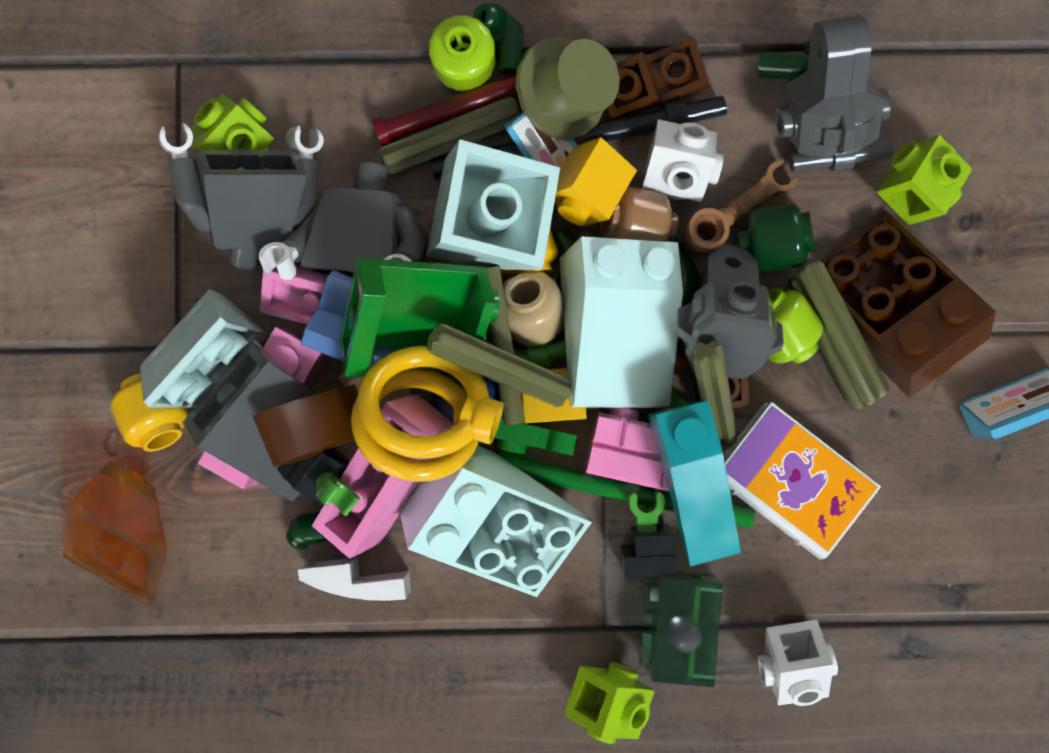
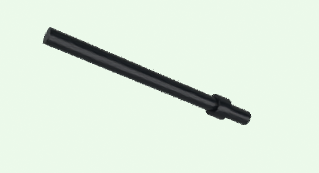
(673, 111)

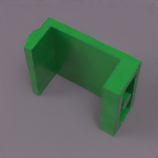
(402, 303)

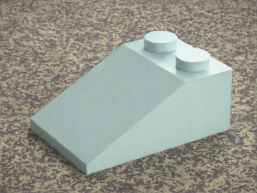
(621, 321)

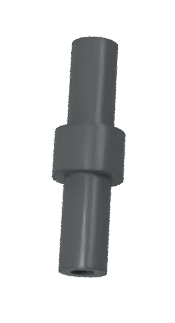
(876, 150)

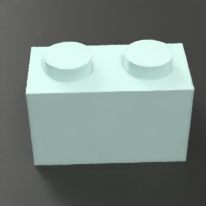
(483, 196)

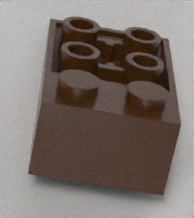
(907, 304)

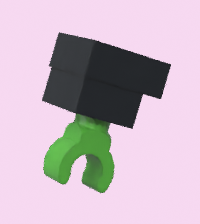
(321, 480)
(651, 544)

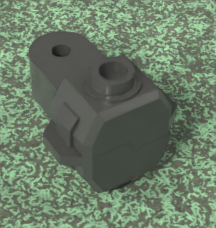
(835, 102)
(731, 312)

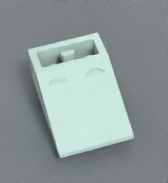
(197, 352)
(493, 523)

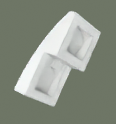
(343, 579)

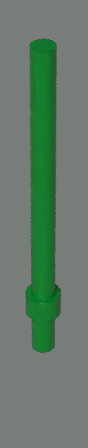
(603, 486)

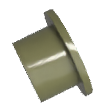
(566, 85)

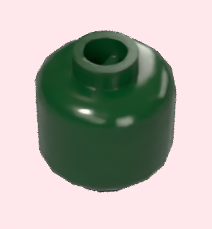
(778, 236)

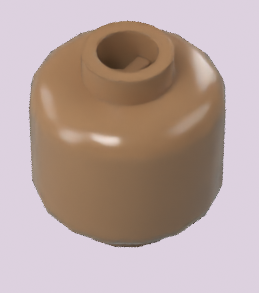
(641, 216)

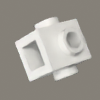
(682, 160)
(797, 663)

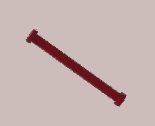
(444, 109)

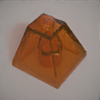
(118, 532)

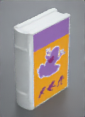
(796, 480)

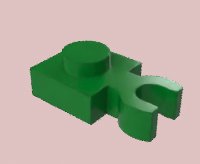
(519, 436)

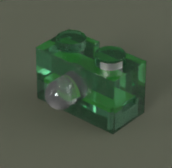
(682, 629)

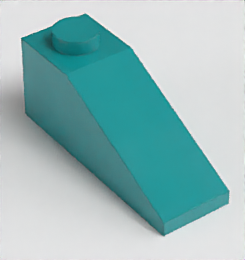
(696, 480)

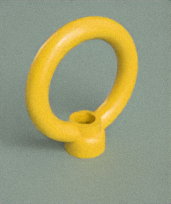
(477, 420)
(415, 469)

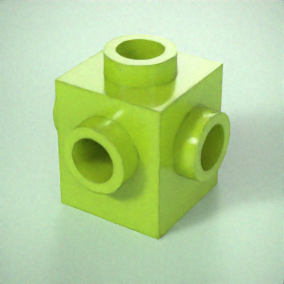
(229, 126)
(924, 180)
(609, 702)

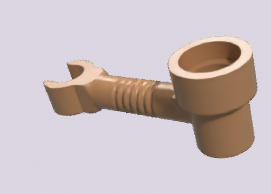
(717, 222)

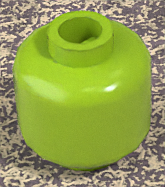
(462, 52)
(800, 326)

